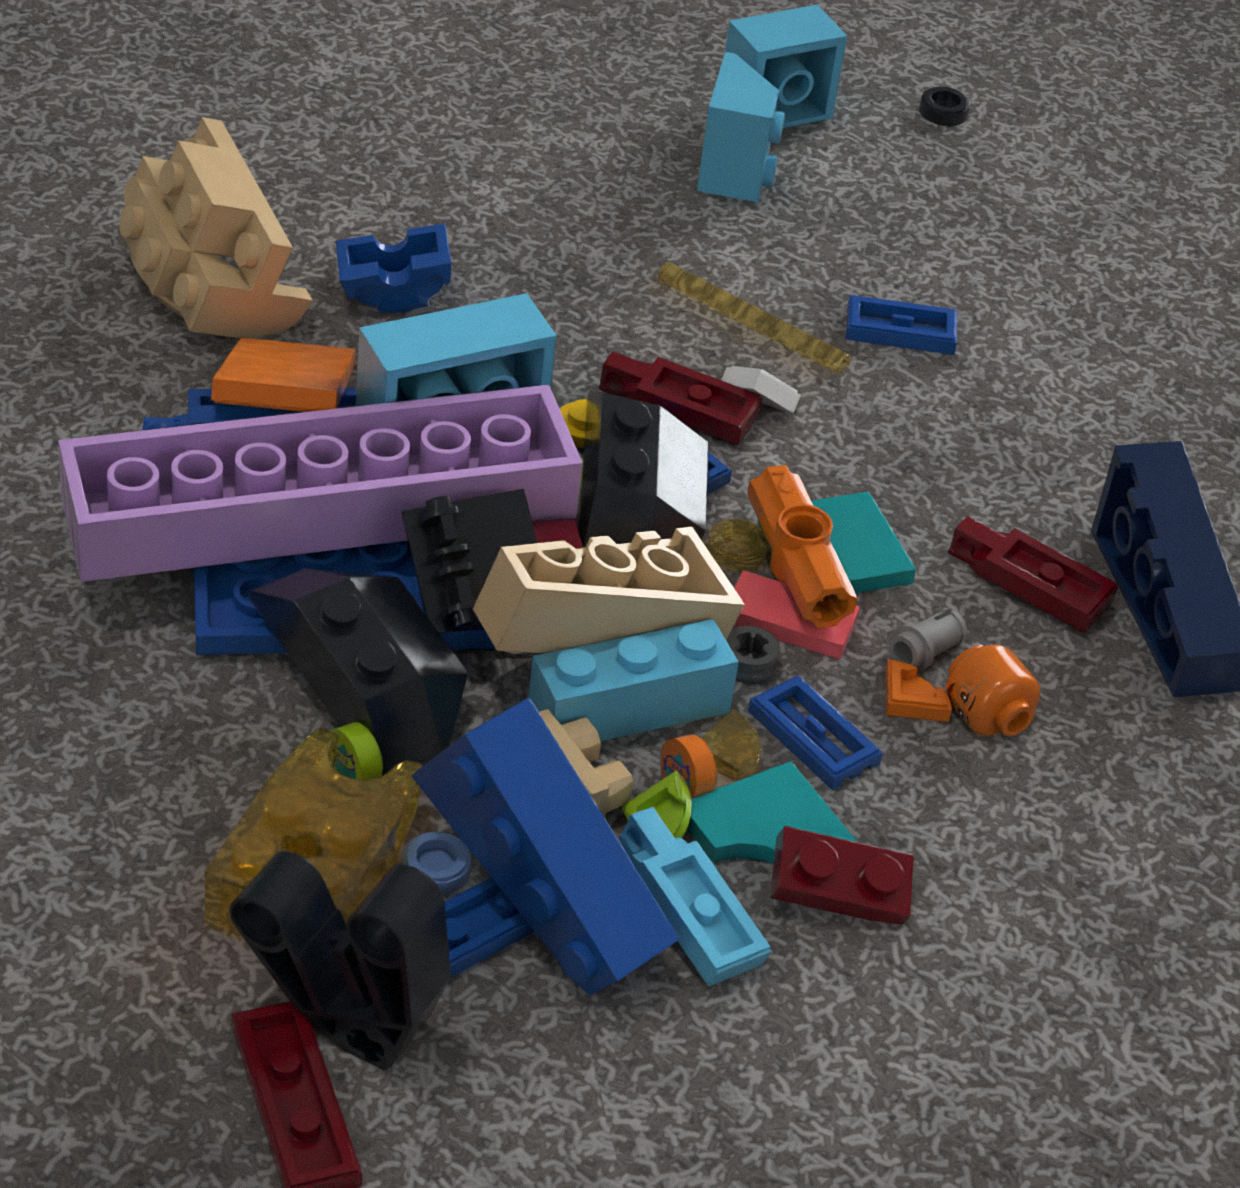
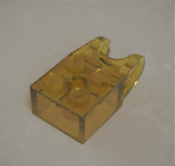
(335, 822)

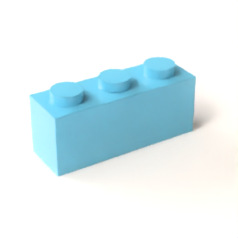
(638, 680)

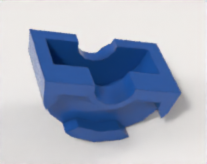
(395, 275)

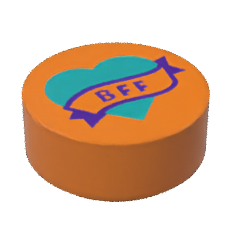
(692, 760)

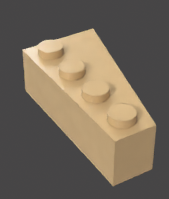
(570, 597)

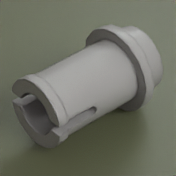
(923, 641)

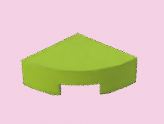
(669, 799)

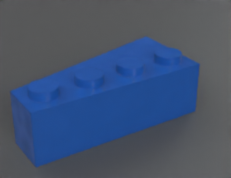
(547, 846)

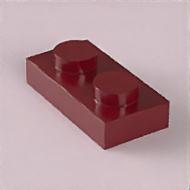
(842, 876)

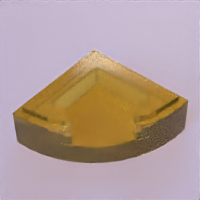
(734, 746)

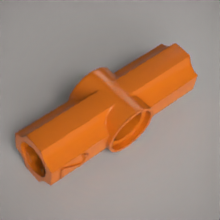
(801, 547)

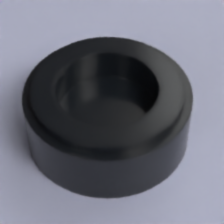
(944, 106)

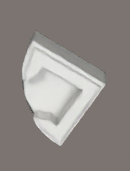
(771, 389)

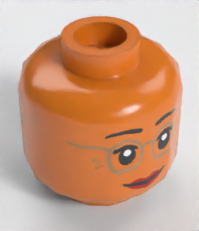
(991, 690)

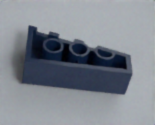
(1170, 567)

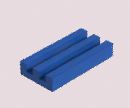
(901, 330)
(807, 736)

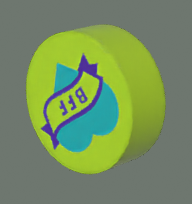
(357, 753)

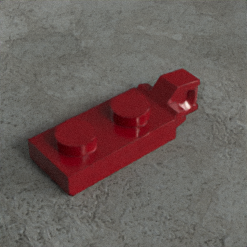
(685, 393)
(1034, 572)

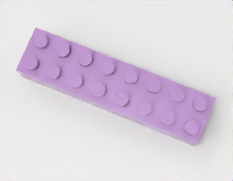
(306, 479)

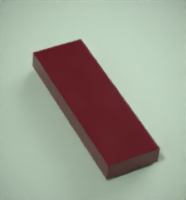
(295, 1098)

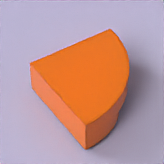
(912, 695)

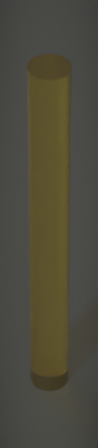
(754, 317)

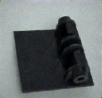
(456, 548)

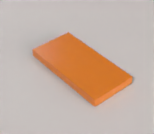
(283, 375)

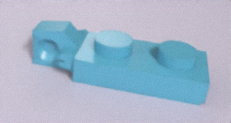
(694, 899)

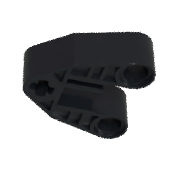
(359, 980)

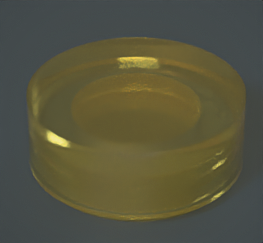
(737, 544)

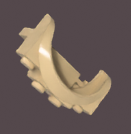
(202, 208)

